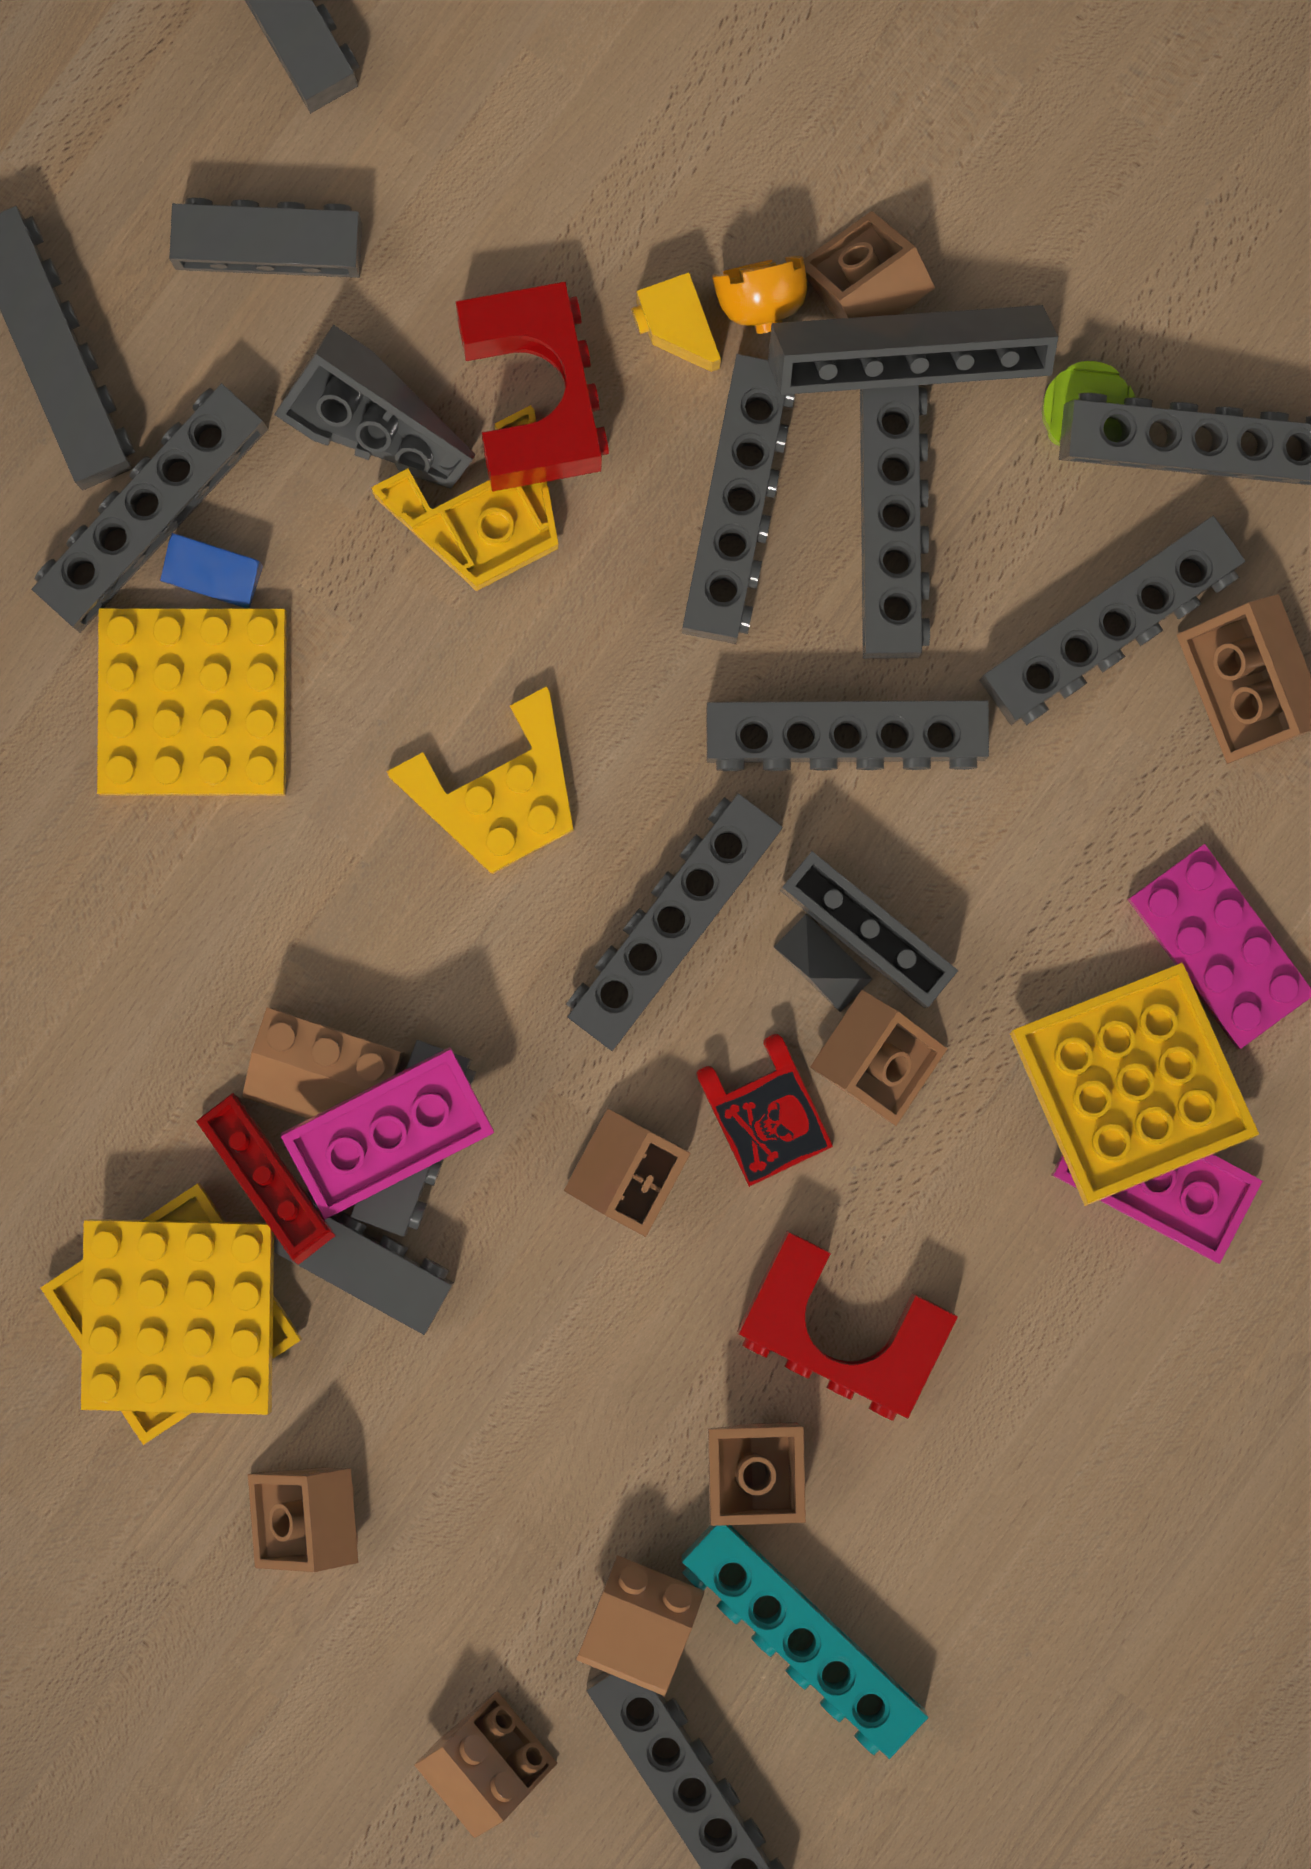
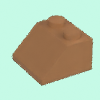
(868, 271)
(878, 1057)
(756, 1474)
(303, 1519)
(640, 1625)

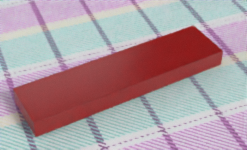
(265, 1178)

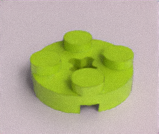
(1083, 378)

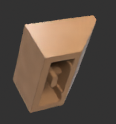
(627, 1172)
(486, 1765)

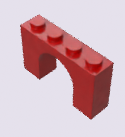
(541, 324)
(887, 1378)

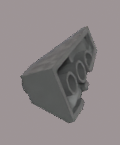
(364, 405)

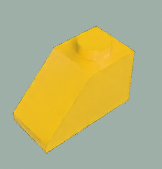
(676, 321)

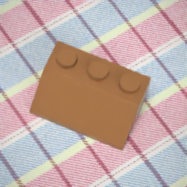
(1250, 677)
(312, 1066)

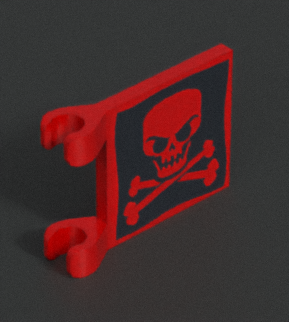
(769, 1119)

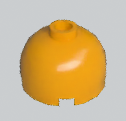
(762, 292)

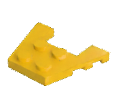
(480, 531)
(508, 808)

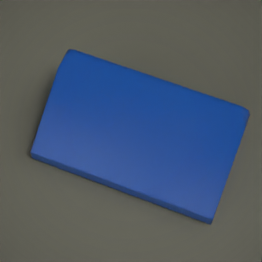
(211, 571)

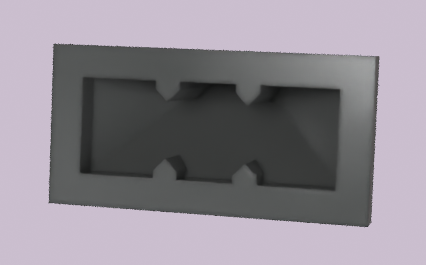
(823, 963)

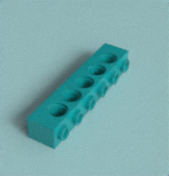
(899, 1713)

